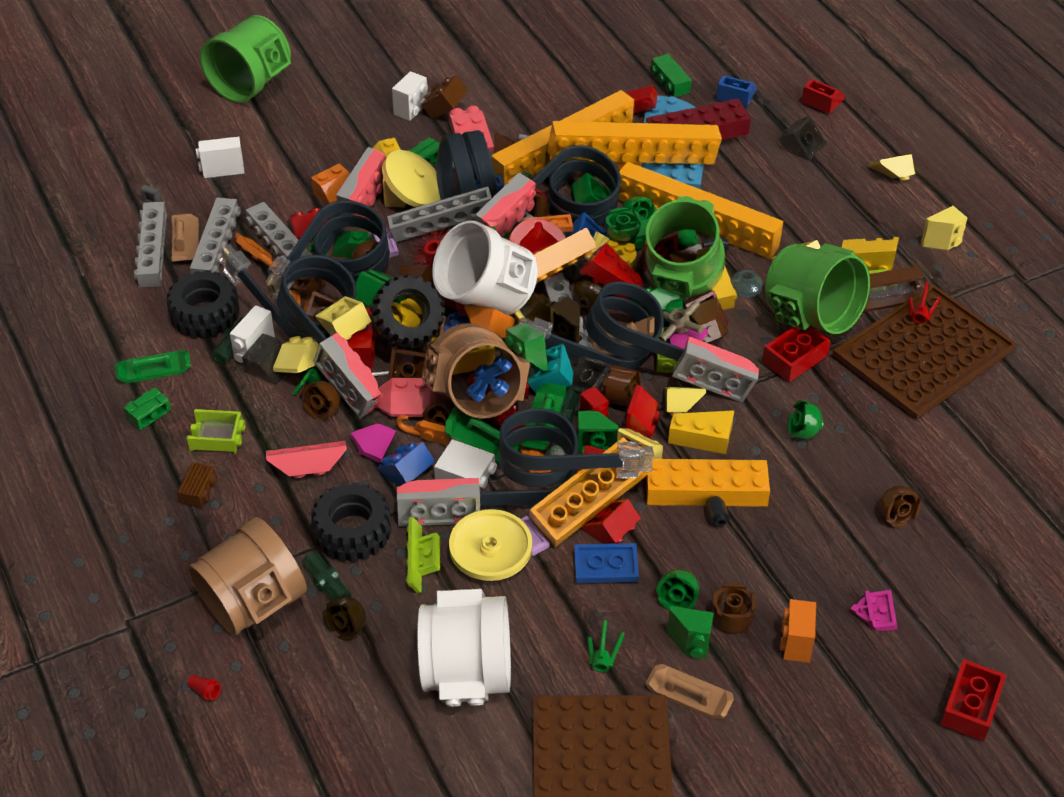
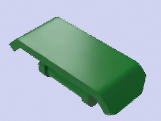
(152, 366)
(550, 397)
(474, 433)

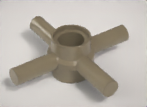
(680, 321)

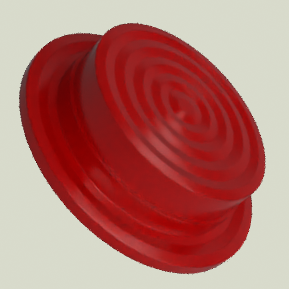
(536, 236)

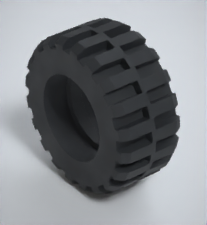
(423, 295)
(207, 319)
(357, 541)

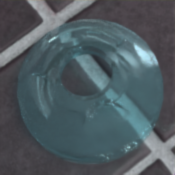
(746, 287)

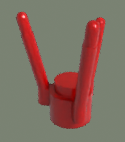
(920, 312)

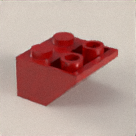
(821, 96)
(298, 222)

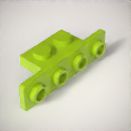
(422, 554)

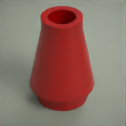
(206, 687)

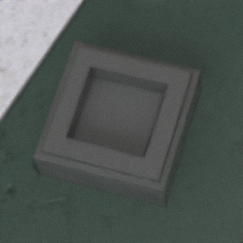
(150, 194)

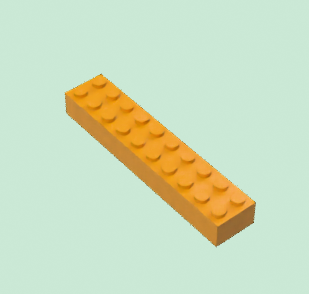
(639, 141)
(532, 152)
(737, 223)

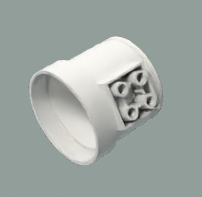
(484, 269)
(464, 646)

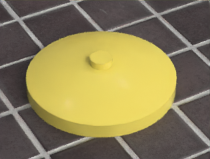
(411, 178)
(490, 545)

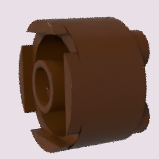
(621, 385)
(733, 608)

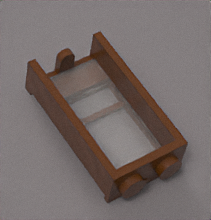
(892, 287)

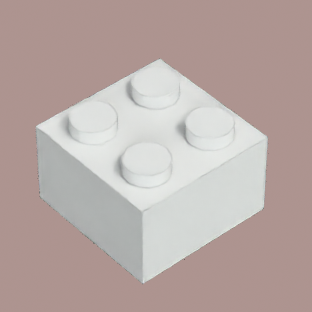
(409, 95)

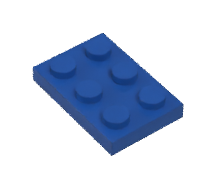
(606, 563)

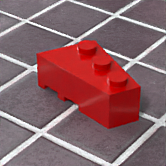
(609, 267)

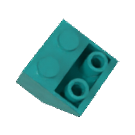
(558, 370)

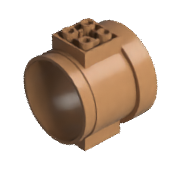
(447, 351)
(247, 577)

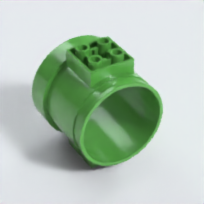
(245, 58)
(692, 277)
(818, 287)

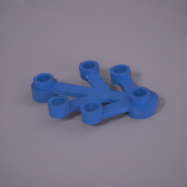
(485, 375)

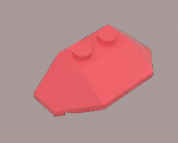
(405, 397)
(307, 459)

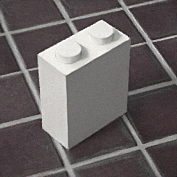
(220, 157)
(249, 330)
(465, 462)

